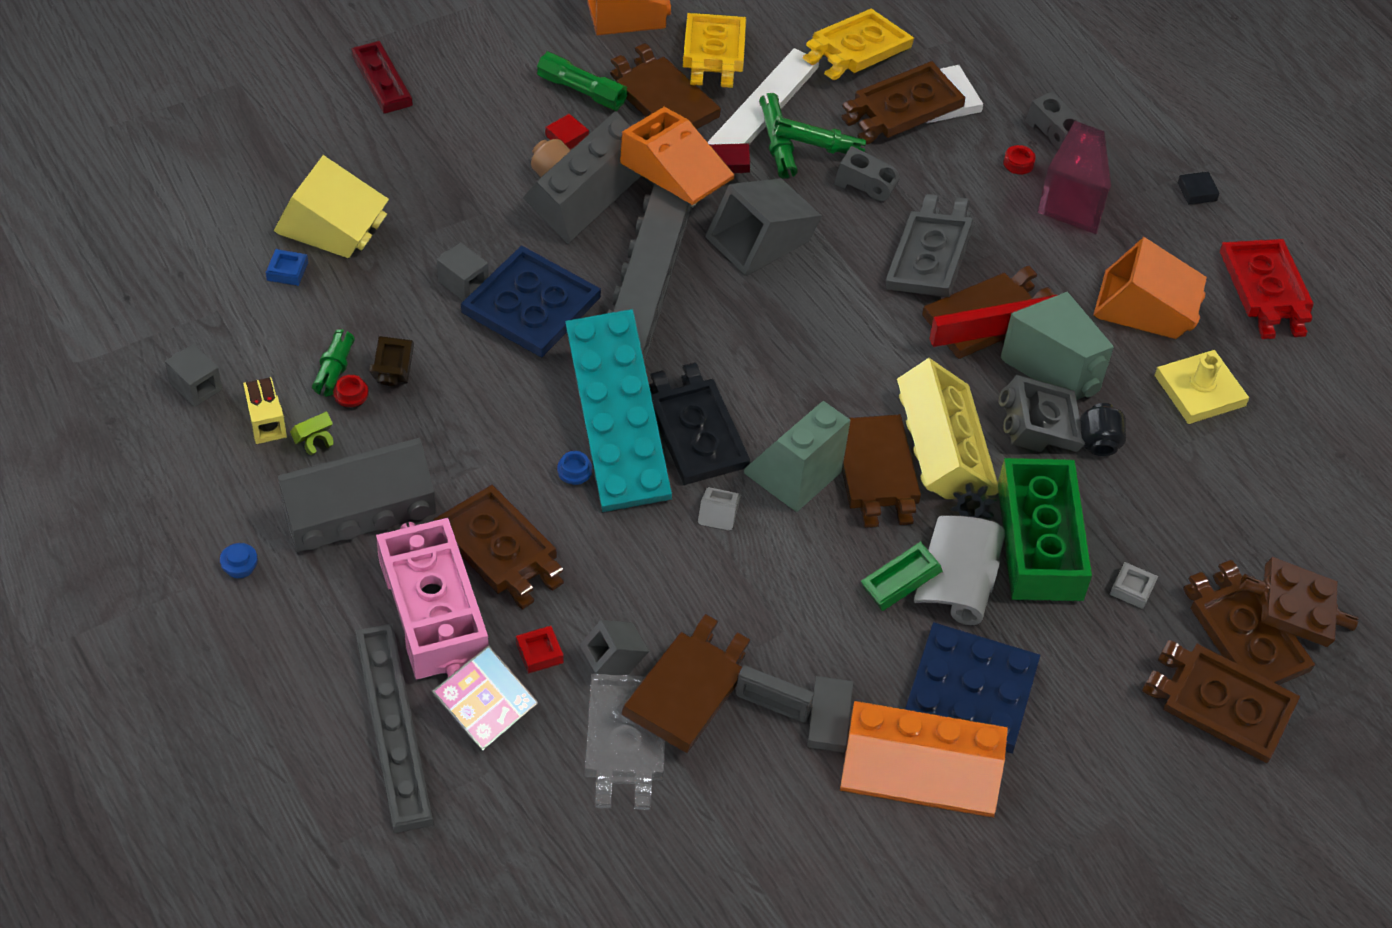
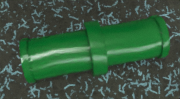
(333, 362)

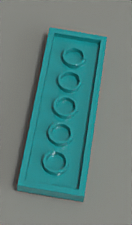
(618, 411)

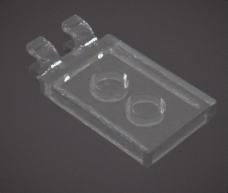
(618, 747)

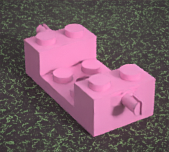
(440, 627)

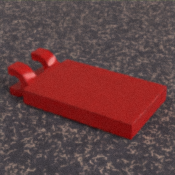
(1268, 284)

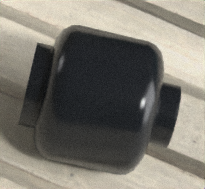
(1103, 429)

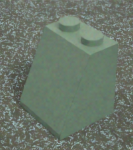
(1058, 345)
(804, 457)

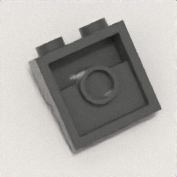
(1041, 415)

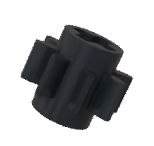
(975, 495)

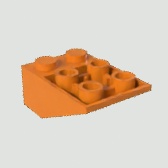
(673, 156)

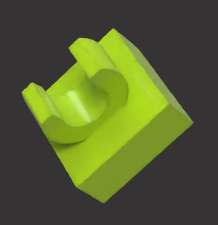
(311, 429)

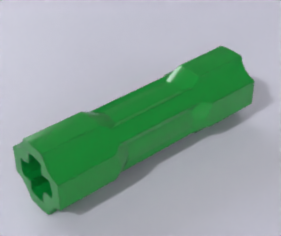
(600, 89)

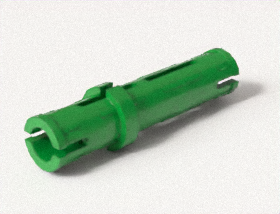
(831, 140)
(780, 147)

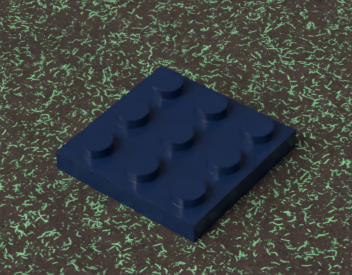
(530, 300)
(973, 680)

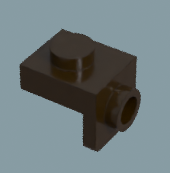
(392, 361)

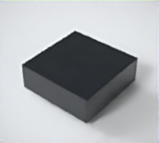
(1198, 188)

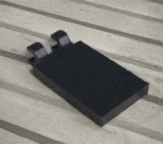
(697, 426)

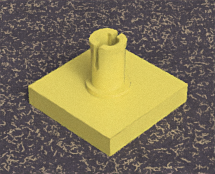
(1201, 386)

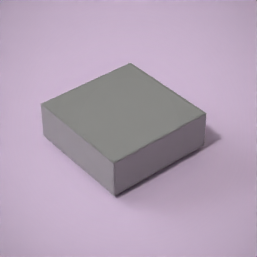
(1133, 585)

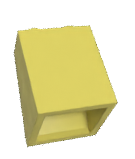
(332, 210)

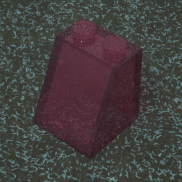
(1078, 179)

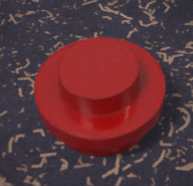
(350, 391)

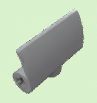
(969, 560)

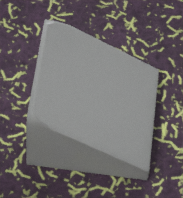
(718, 508)

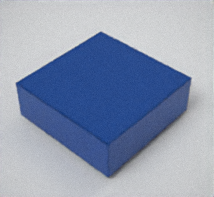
(287, 267)

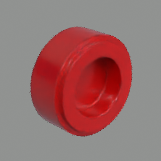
(1019, 159)

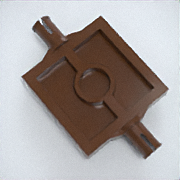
(1299, 602)

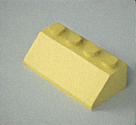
(945, 431)

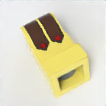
(264, 409)

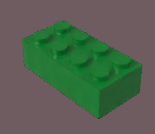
(1044, 530)

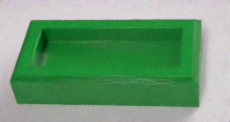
(901, 576)

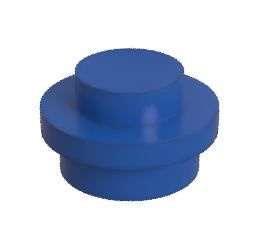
(574, 468)
(238, 560)

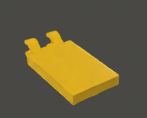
(857, 43)
(714, 45)

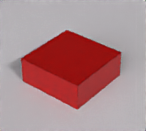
(568, 130)
(539, 649)

